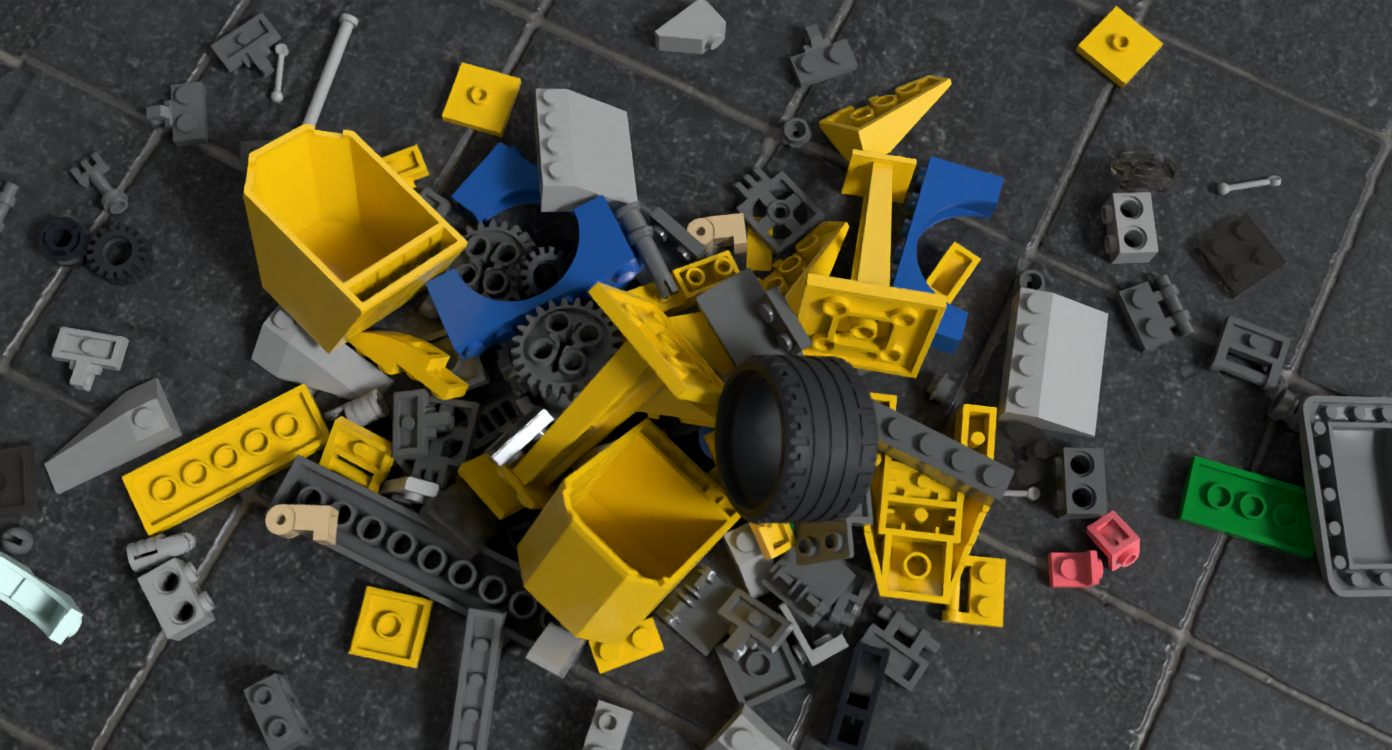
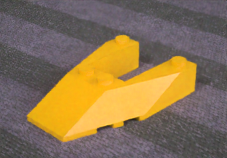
(921, 525)

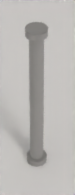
(348, 23)

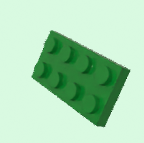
(1247, 507)

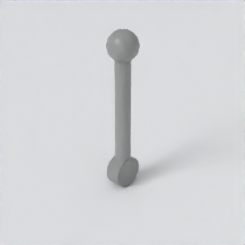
(282, 51)
(1224, 188)
(1032, 493)

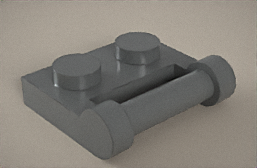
(1252, 344)

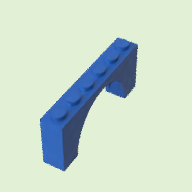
(505, 182)
(944, 193)
(481, 322)

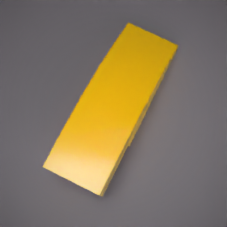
(952, 271)

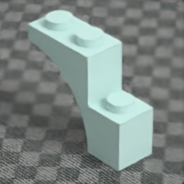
(37, 600)

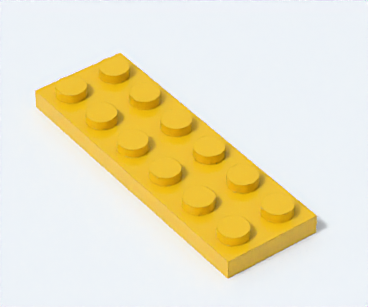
(227, 460)

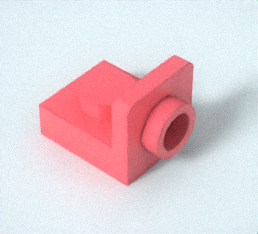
(1115, 540)
(1074, 569)

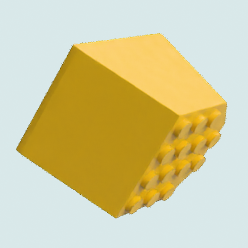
(340, 233)
(622, 535)

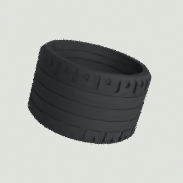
(795, 439)

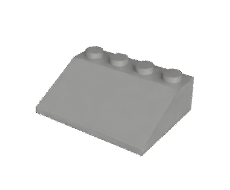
(581, 151)
(1052, 363)

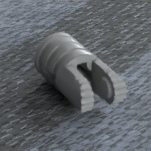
(362, 410)
(166, 549)

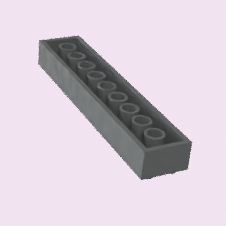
(411, 553)

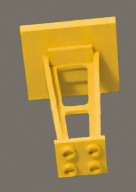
(864, 316)
(646, 363)

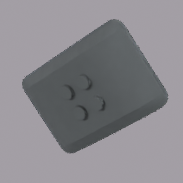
(1349, 490)

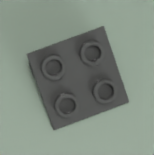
(808, 588)
(694, 607)

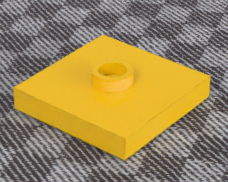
(1119, 47)
(481, 99)
(490, 487)
(391, 627)

